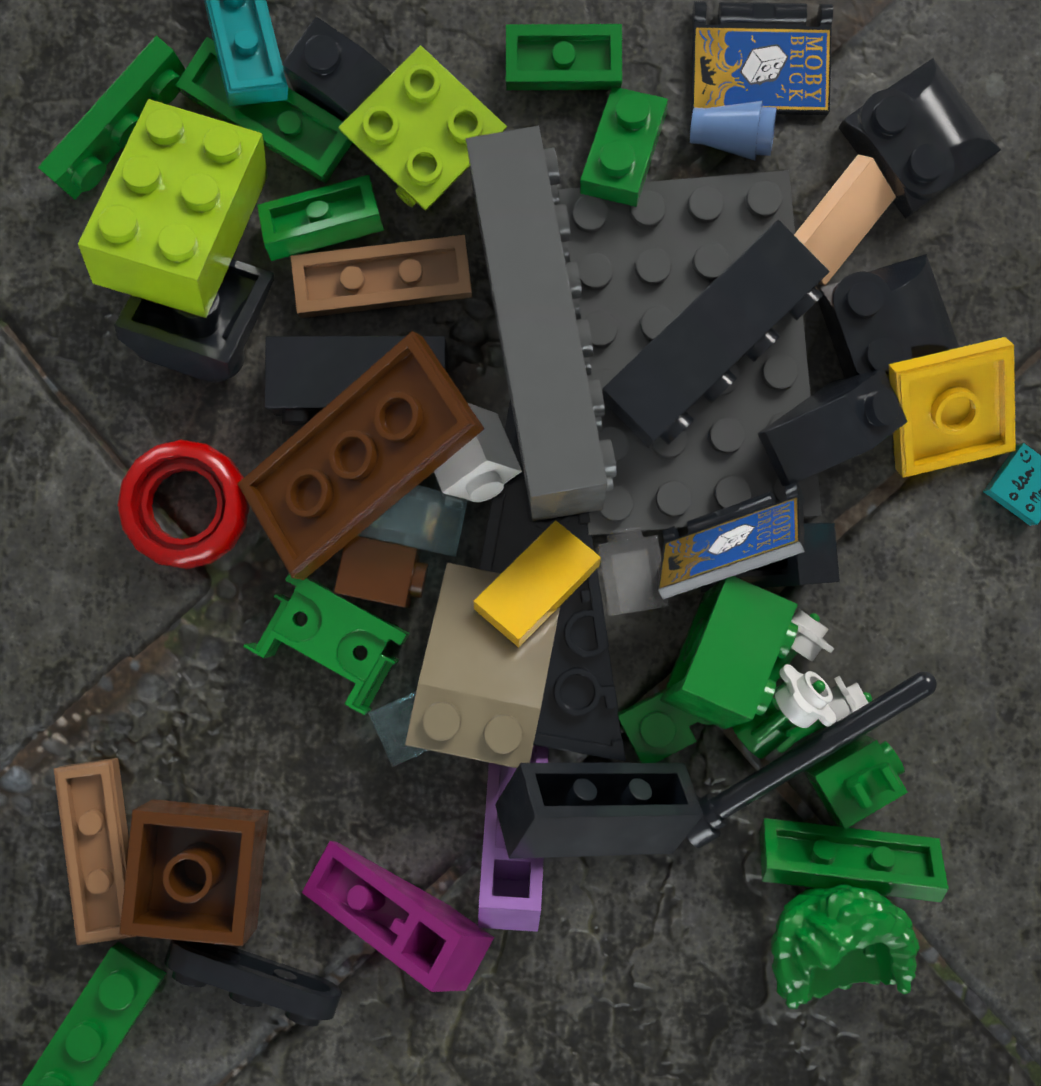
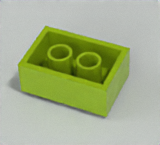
(175, 208)

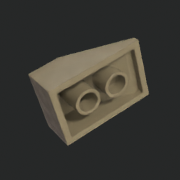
(476, 686)

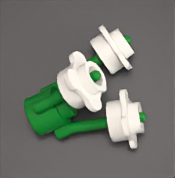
(802, 698)

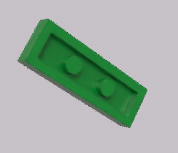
(288, 127)
(84, 152)
(856, 857)
(98, 1021)

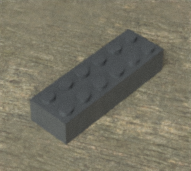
(536, 317)

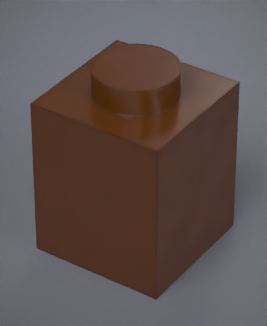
(381, 572)

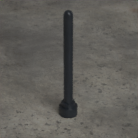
(806, 755)

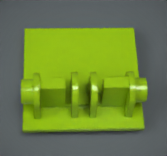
(420, 127)

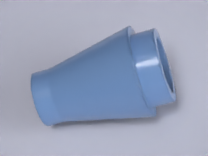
(735, 128)

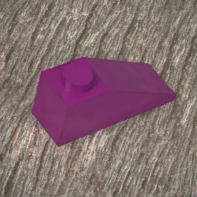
(398, 919)

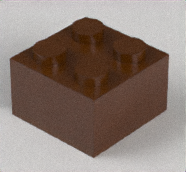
(194, 872)

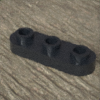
(254, 980)

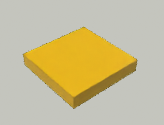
(955, 406)

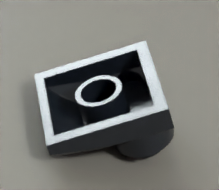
(919, 136)
(886, 316)
(194, 344)

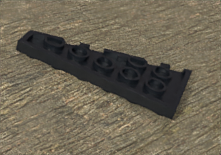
(579, 689)

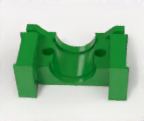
(332, 636)

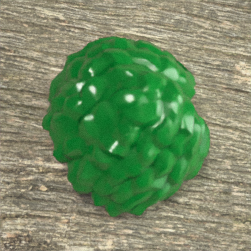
(840, 940)

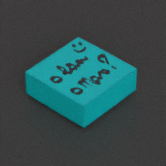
(1019, 484)

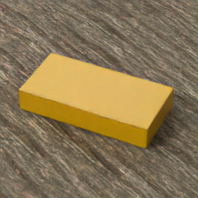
(536, 583)

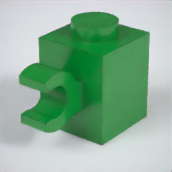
(857, 780)

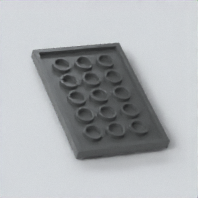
(635, 279)

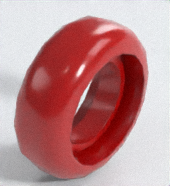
(138, 493)

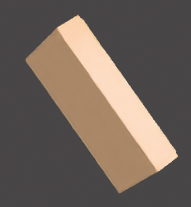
(846, 214)

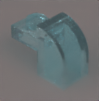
(422, 521)

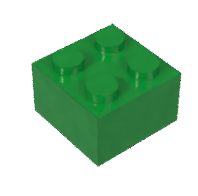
(731, 653)

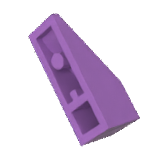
(508, 887)

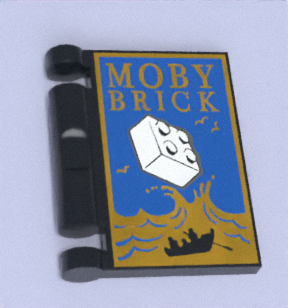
(762, 55)
(732, 541)

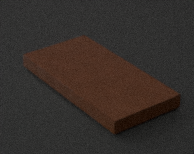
(359, 456)

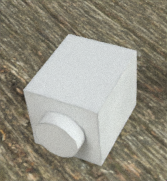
(482, 464)

